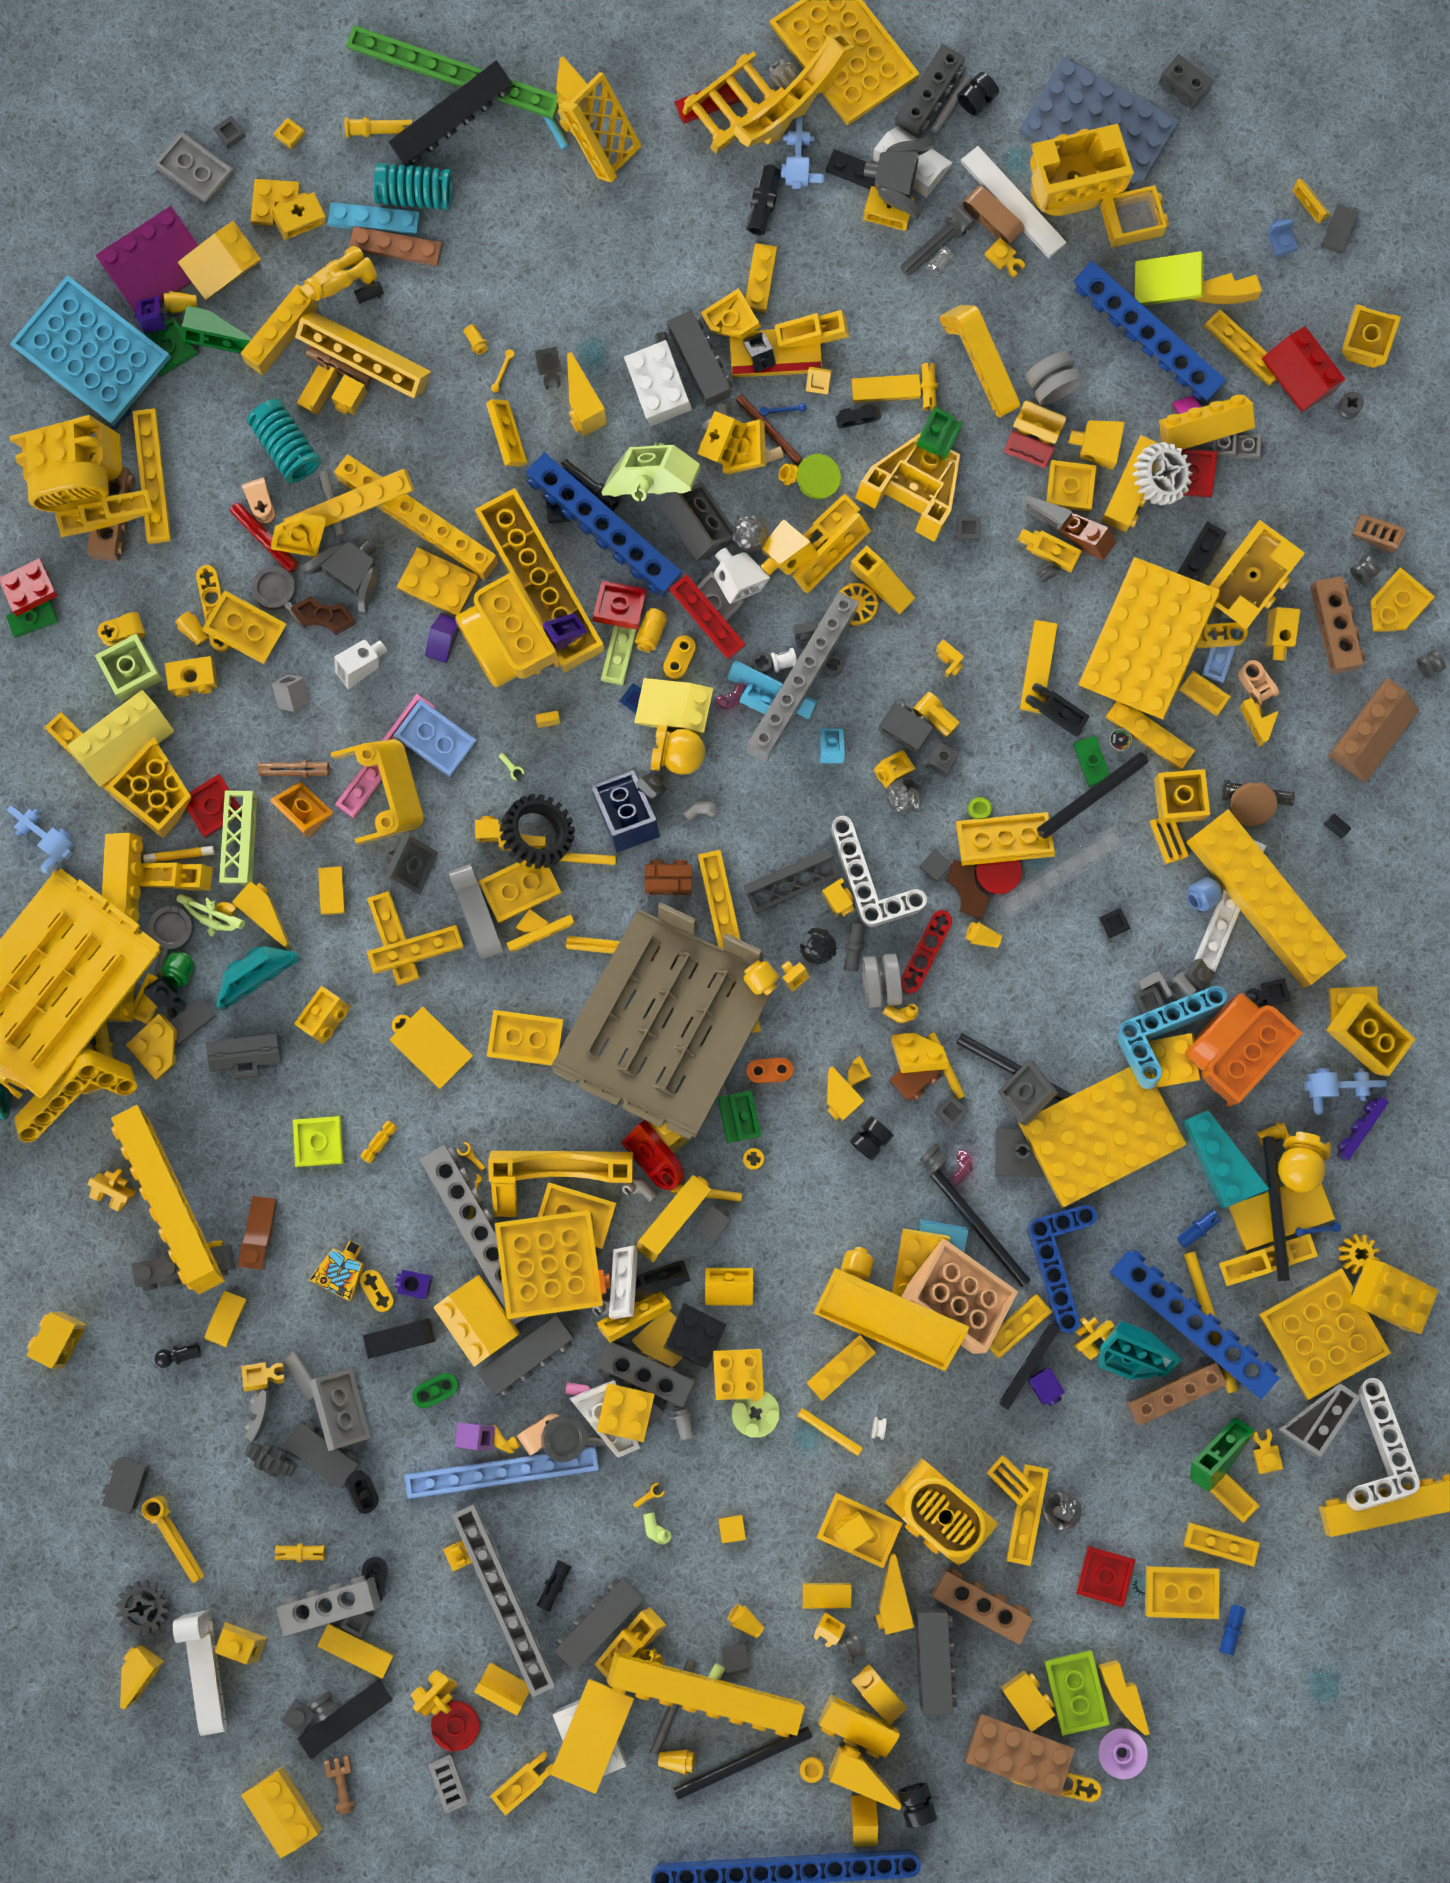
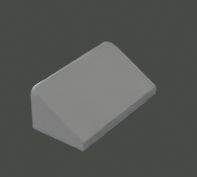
(300, 1373)

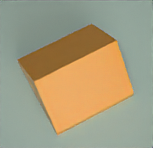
(302, 808)

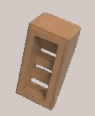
(1383, 543)

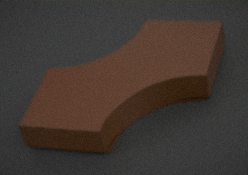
(312, 613)
(971, 898)

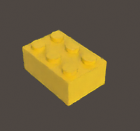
(1370, 1034)
(1394, 1296)

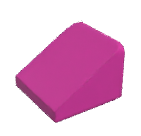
(1185, 404)

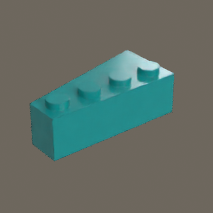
(1222, 1162)

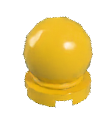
(679, 751)
(1303, 1162)

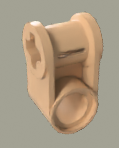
(259, 498)
(1259, 683)
(531, 1436)

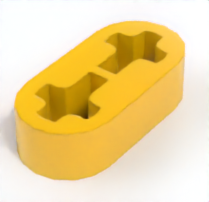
(372, 1294)

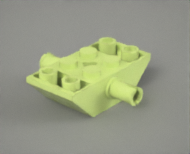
(652, 470)

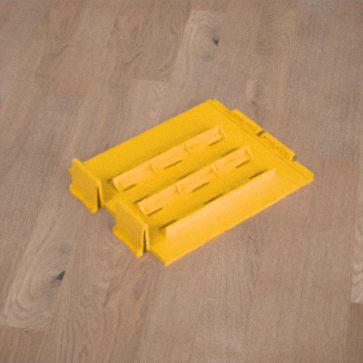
(62, 978)

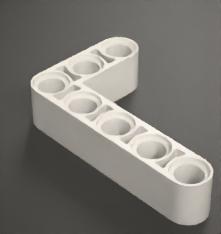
(865, 881)
(1386, 1450)
(203, 1662)

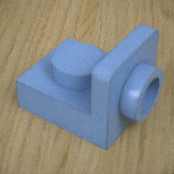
(1282, 237)

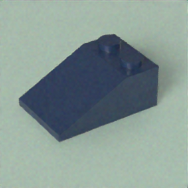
(625, 811)

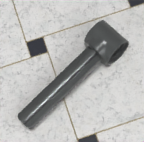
(957, 223)

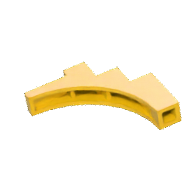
(796, 99)

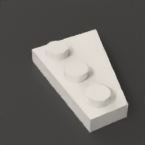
(590, 1405)

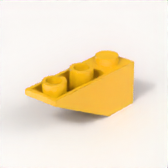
(881, 579)

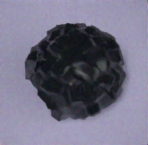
(820, 946)

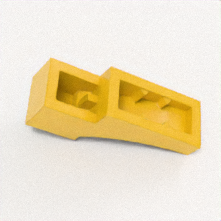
(489, 831)
(176, 876)
(632, 1639)

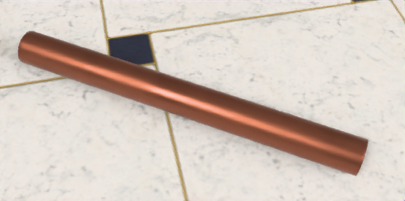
(769, 429)

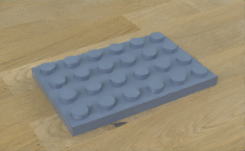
(1083, 100)

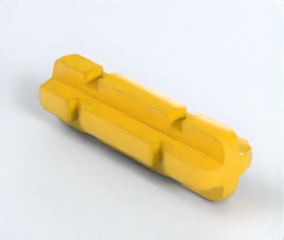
(378, 1141)

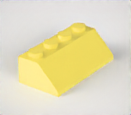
(119, 738)

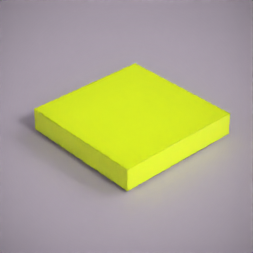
(318, 1141)

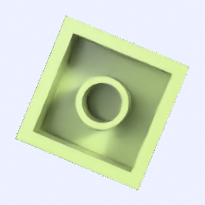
(128, 667)

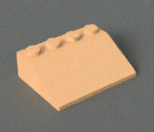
(964, 1292)

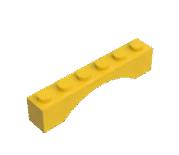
(596, 1165)

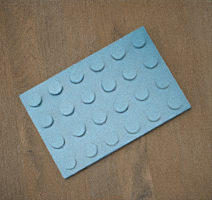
(90, 350)

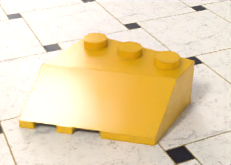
(151, 789)

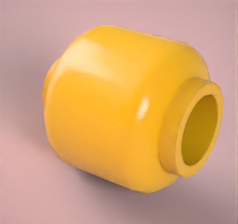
(761, 977)
(858, 1263)

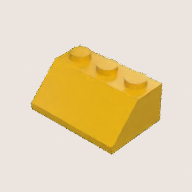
(568, 86)
(476, 1320)
(858, 1727)
(282, 1812)

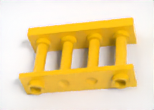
(720, 137)

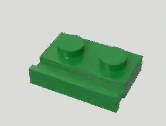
(939, 433)
(739, 1116)

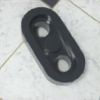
(866, 414)
(361, 1487)
(380, 1578)

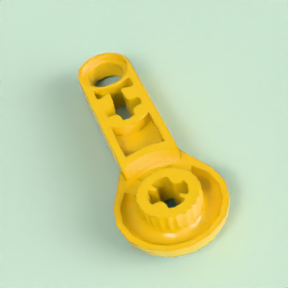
(1207, 642)

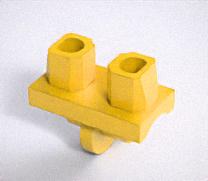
(112, 1185)
(1086, 1344)
(437, 1697)

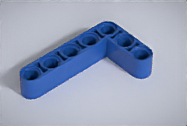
(1055, 1261)

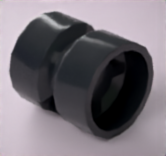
(975, 96)
(871, 1138)
(916, 1801)

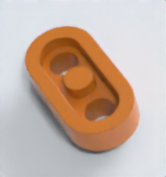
(770, 1071)

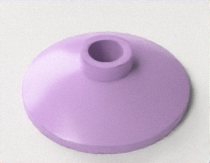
(1132, 1762)

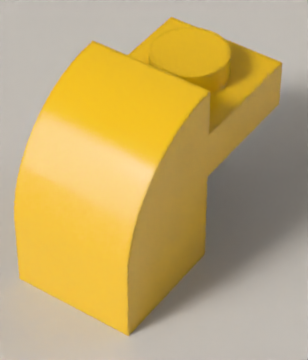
(879, 1694)

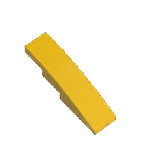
(105, 513)
(1264, 1261)

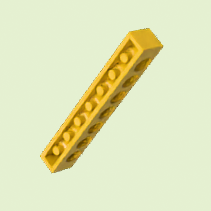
(423, 522)

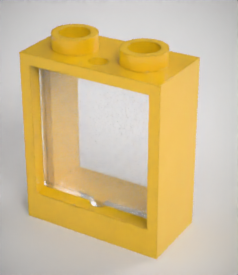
(1134, 216)

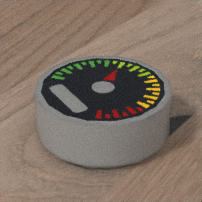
(1120, 740)

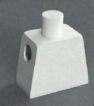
(739, 575)
(358, 662)

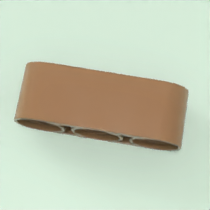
(993, 215)

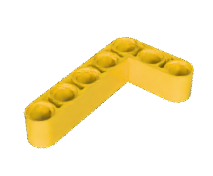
(970, 325)
(86, 1069)

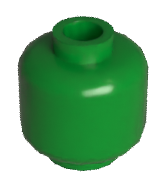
(178, 969)

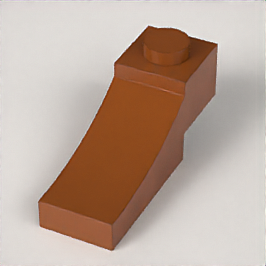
(258, 1233)

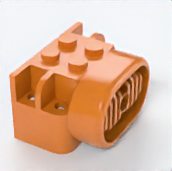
(1241, 1047)

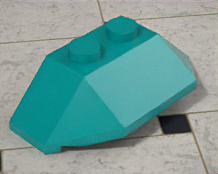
(252, 972)
(1136, 1353)

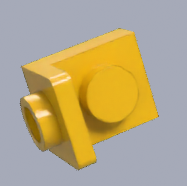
(948, 654)
(893, 768)

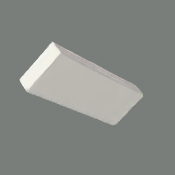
(623, 1282)

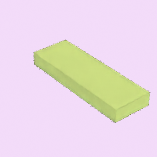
(618, 655)

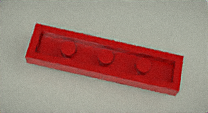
(707, 617)

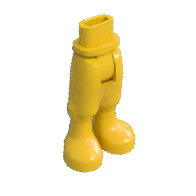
(335, 278)

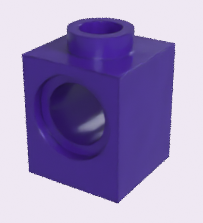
(423, 1288)
(1046, 1387)

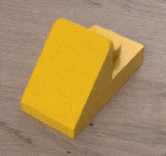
(1260, 727)

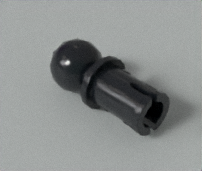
(165, 1358)

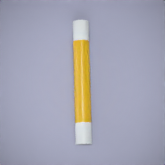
(179, 854)

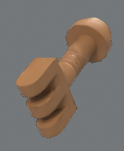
(339, 1774)

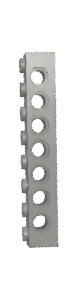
(802, 677)
(433, 1163)
(504, 1600)

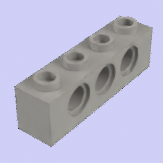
(293, 1620)

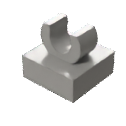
(1180, 987)

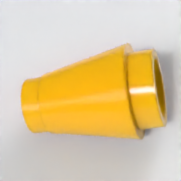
(177, 302)
(191, 628)
(982, 935)
(745, 1621)
(678, 1761)

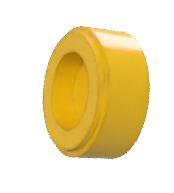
(811, 1769)

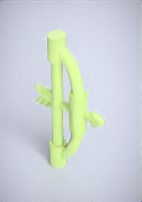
(233, 922)

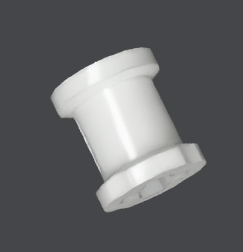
(783, 660)

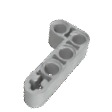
(476, 911)

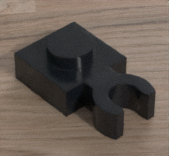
(1271, 992)
(163, 993)

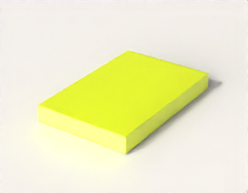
(1169, 278)

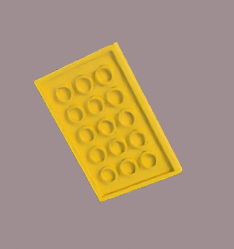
(875, 66)
(1149, 638)
(1101, 1135)

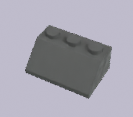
(698, 521)

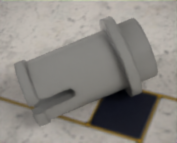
(684, 1423)

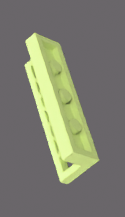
(247, 840)

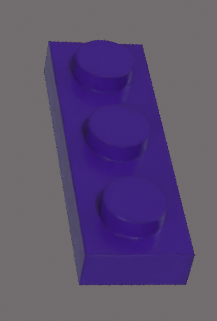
(1361, 1128)

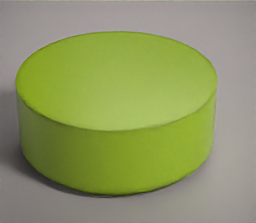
(979, 808)

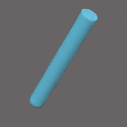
(557, 133)

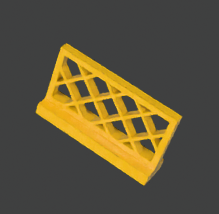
(585, 134)

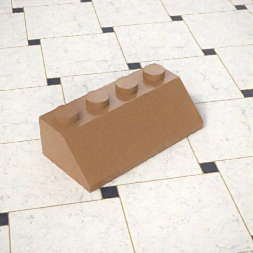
(1374, 730)

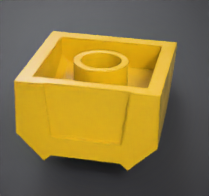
(1369, 336)

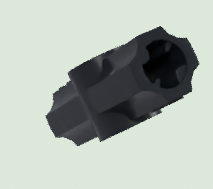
(763, 200)

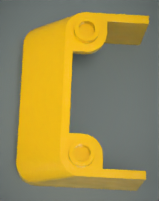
(399, 785)

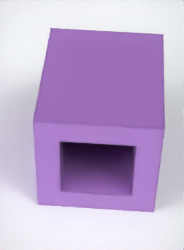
(474, 1436)

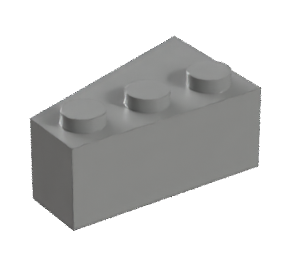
(1321, 1421)

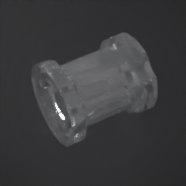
(940, 261)

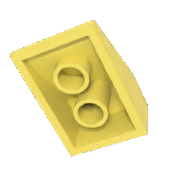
(674, 705)

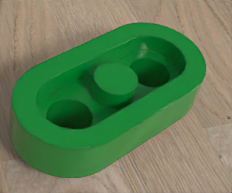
(435, 1390)

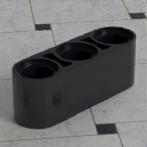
(398, 1338)

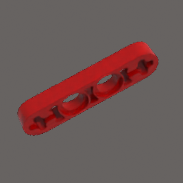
(924, 951)

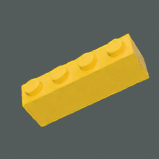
(277, 332)
(1208, 422)
(1126, 499)

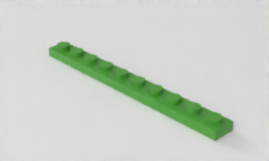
(445, 69)

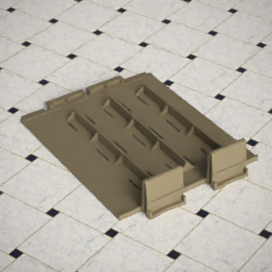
(605, 1019)

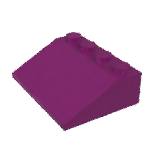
(147, 258)

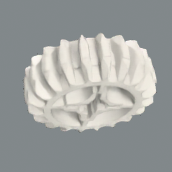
(1156, 460)

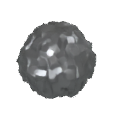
(750, 533)
(904, 795)
(1062, 1510)

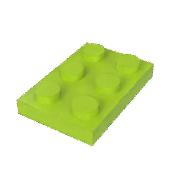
(1076, 1692)

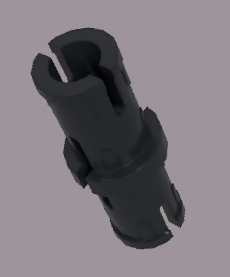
(553, 1585)

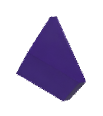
(151, 315)
(564, 630)
(441, 638)

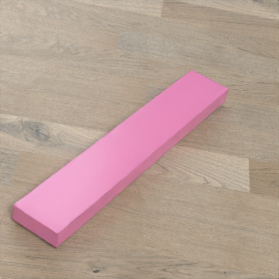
(369, 777)

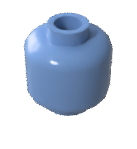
(1204, 894)

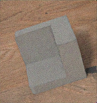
(291, 692)
(1157, 980)

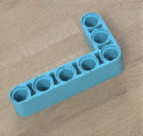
(1164, 1026)

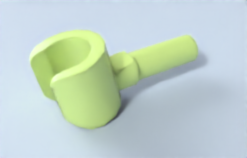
(511, 767)

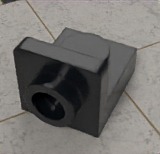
(759, 351)

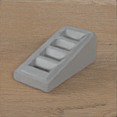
(1049, 513)
(464, 1799)

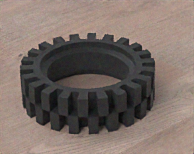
(520, 847)

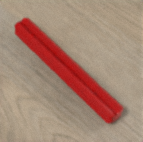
(262, 536)

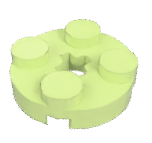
(755, 1427)

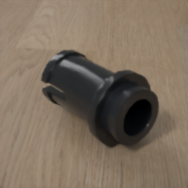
(369, 292)

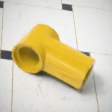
(940, 718)

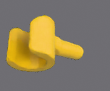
(469, 1154)
(648, 1496)

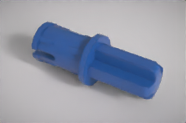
(1198, 1228)
(1232, 1629)

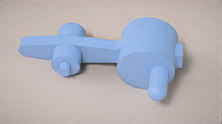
(797, 168)
(54, 842)
(1326, 1085)

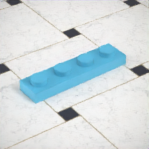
(373, 218)

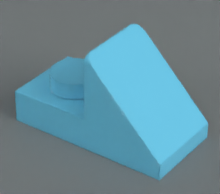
(831, 745)

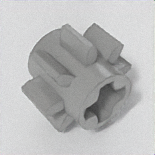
(782, 74)

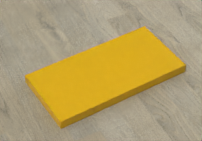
(890, 1319)

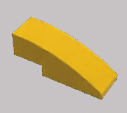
(1228, 291)
(812, 330)
(1123, 1694)

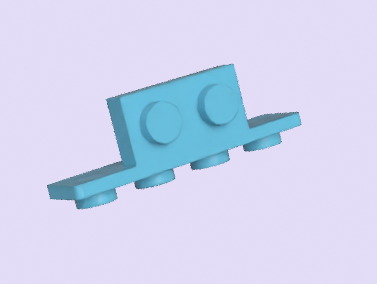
(762, 690)

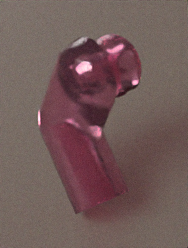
(731, 700)
(965, 1166)

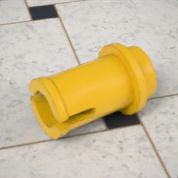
(478, 344)
(1277, 1131)

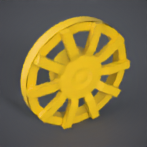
(862, 603)

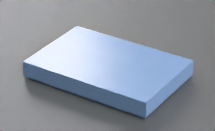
(434, 738)

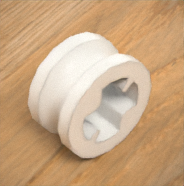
(878, 1428)

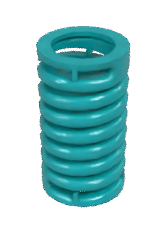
(413, 180)
(282, 440)

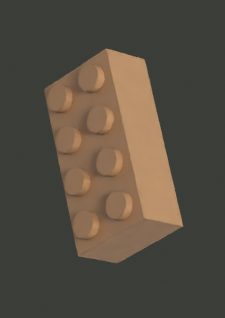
(1019, 1755)

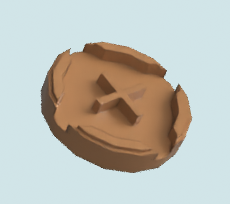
(1253, 804)

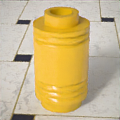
(651, 630)

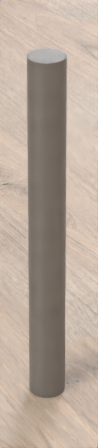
(669, 1716)

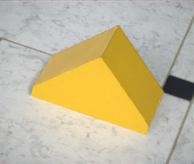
(864, 1821)

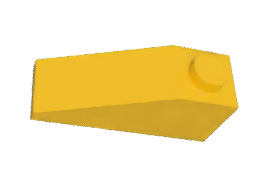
(261, 909)
(893, 1603)

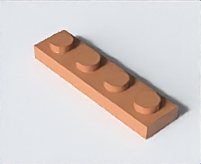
(396, 246)

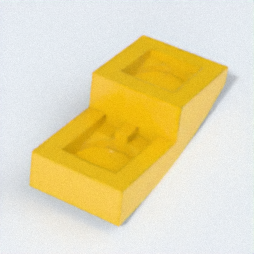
(225, 1319)

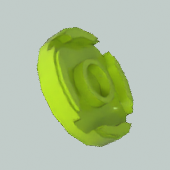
(818, 476)

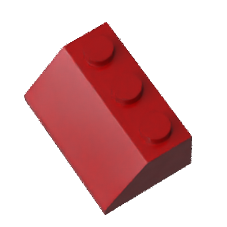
(1303, 369)

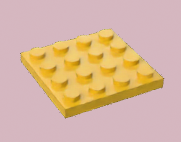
(548, 1264)
(1323, 1334)

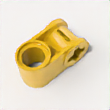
(121, 628)

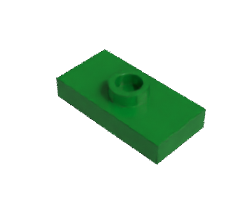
(32, 620)
(1091, 760)

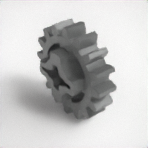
(270, 1459)
(144, 1617)

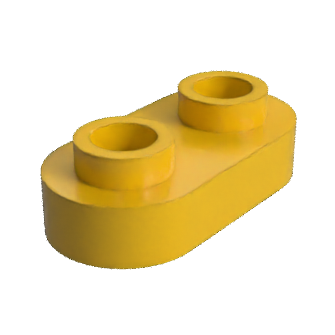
(679, 656)

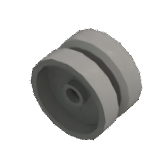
(1054, 378)
(884, 980)

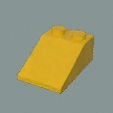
(219, 260)
(586, 409)
(855, 1773)

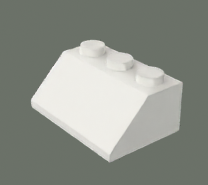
(930, 167)

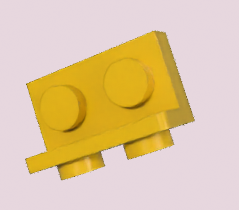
(322, 1015)

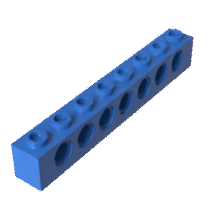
(1093, 275)
(546, 467)
(1258, 1384)

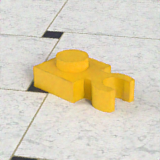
(1002, 256)
(258, 1375)
(1267, 1456)

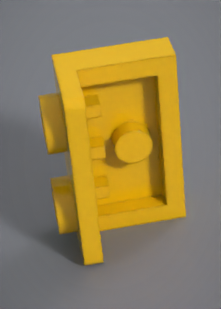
(1039, 422)

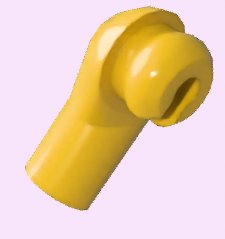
(902, 1015)
(501, 1443)

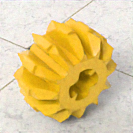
(1349, 1252)

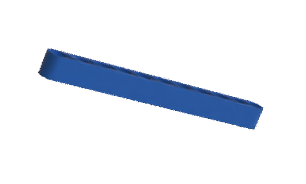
(797, 1864)

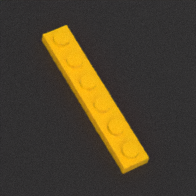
(152, 474)
(362, 498)

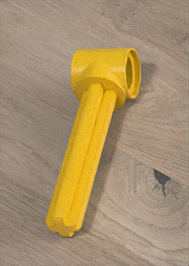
(172, 1537)

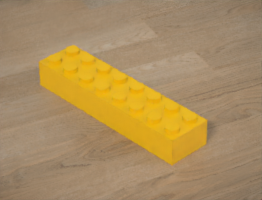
(536, 572)
(1266, 899)
(167, 1200)

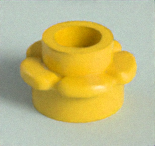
(788, 474)

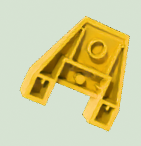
(917, 481)

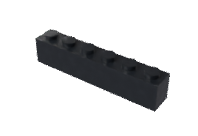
(450, 113)

